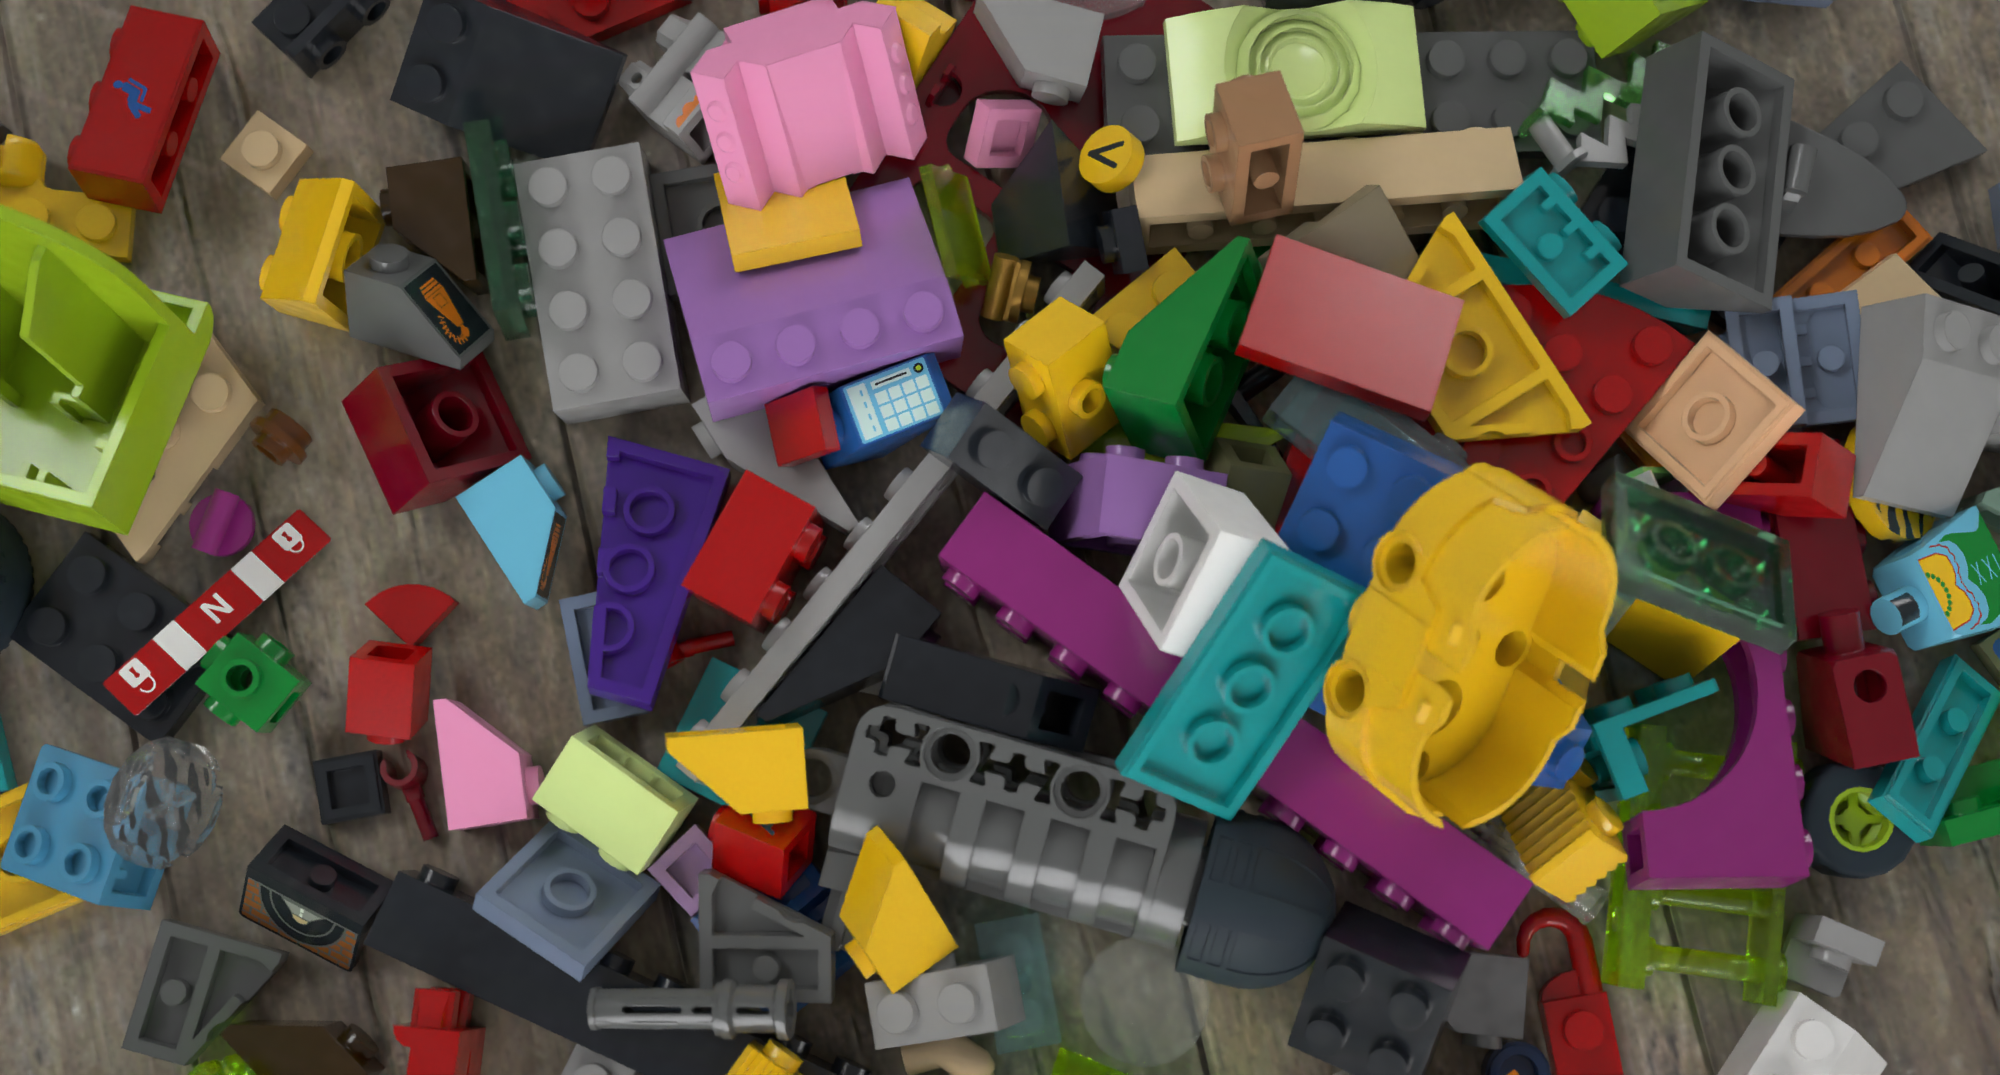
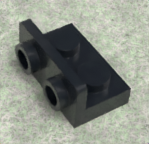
(316, 30)

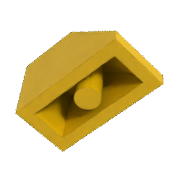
(748, 767)
(891, 917)

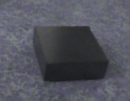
(351, 787)

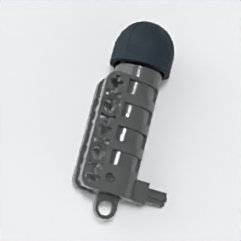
(1246, 900)

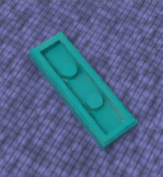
(1948, 731)

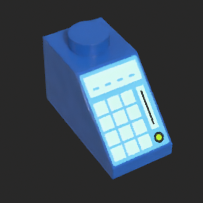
(886, 410)

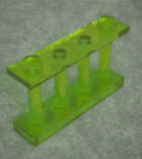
(1627, 946)

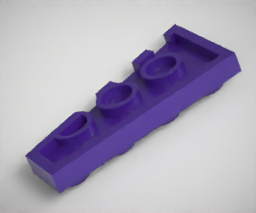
(652, 529)

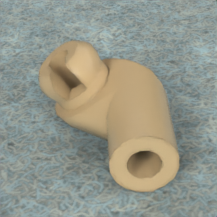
(953, 1055)

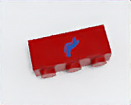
(143, 109)

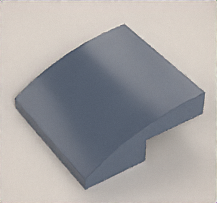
(1807, 351)

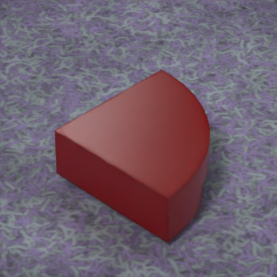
(412, 610)

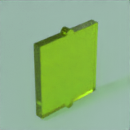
(955, 225)

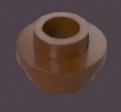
(280, 438)

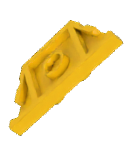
(1496, 370)

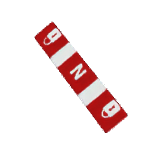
(216, 612)

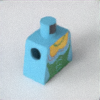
(1940, 584)

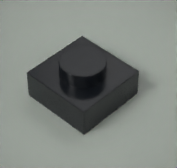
(1122, 240)

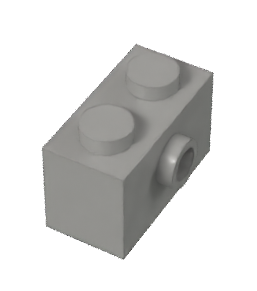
(947, 1002)

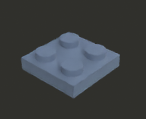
(565, 900)

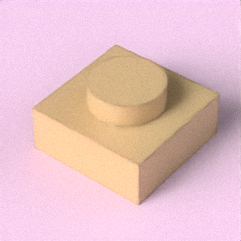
(267, 155)

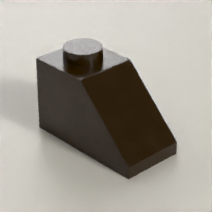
(437, 215)
(303, 1047)

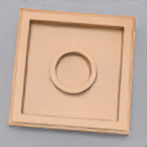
(1713, 420)

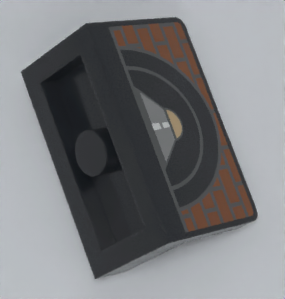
(313, 896)

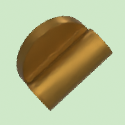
(1010, 289)

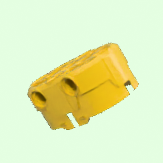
(1462, 646)

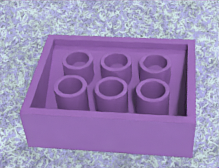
(819, 315)

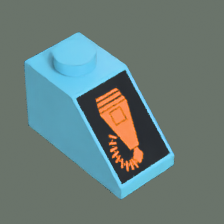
(520, 524)

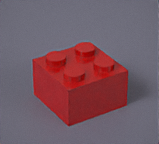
(756, 553)

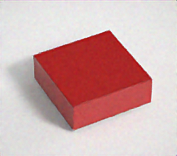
(802, 426)

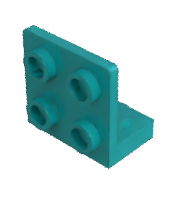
(1554, 241)
(1620, 760)

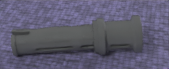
(727, 1018)

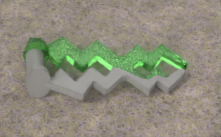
(1563, 102)

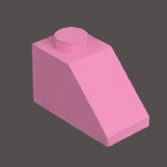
(483, 771)

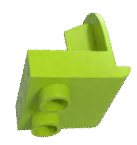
(86, 375)

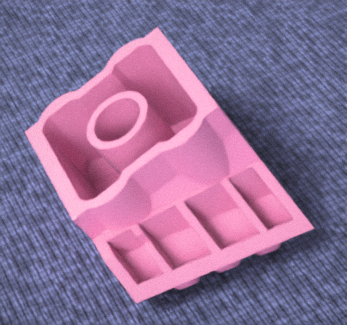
(807, 98)

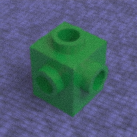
(274, 683)

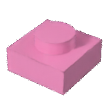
(1001, 132)

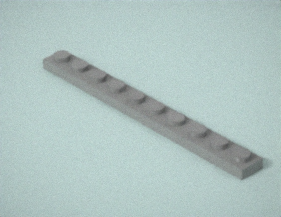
(874, 541)

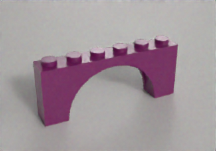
(1749, 817)

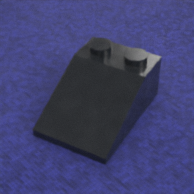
(508, 65)

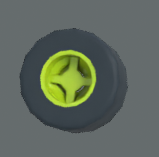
(1870, 840)

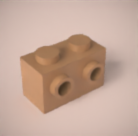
(1253, 148)

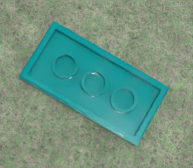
(1243, 682)

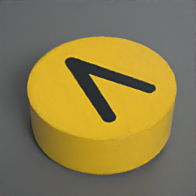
(1111, 158)

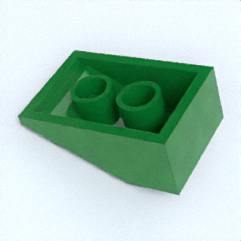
(1181, 361)

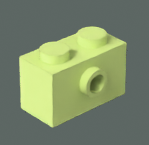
(614, 800)

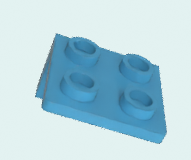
(63, 836)

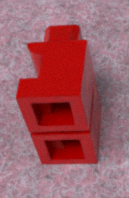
(442, 1034)

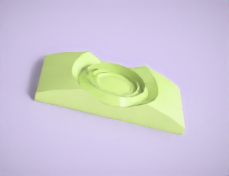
(1343, 63)

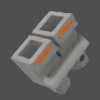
(667, 90)

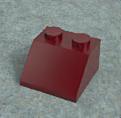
(432, 429)

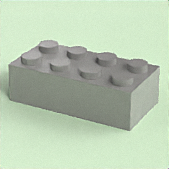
(600, 284)

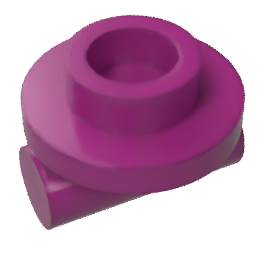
(222, 524)

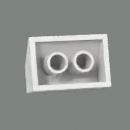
(1801, 1040)

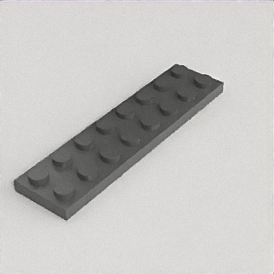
(1465, 80)

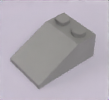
(1924, 401)

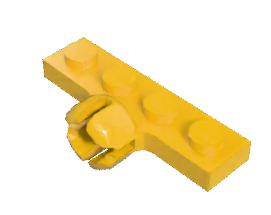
(95, 222)

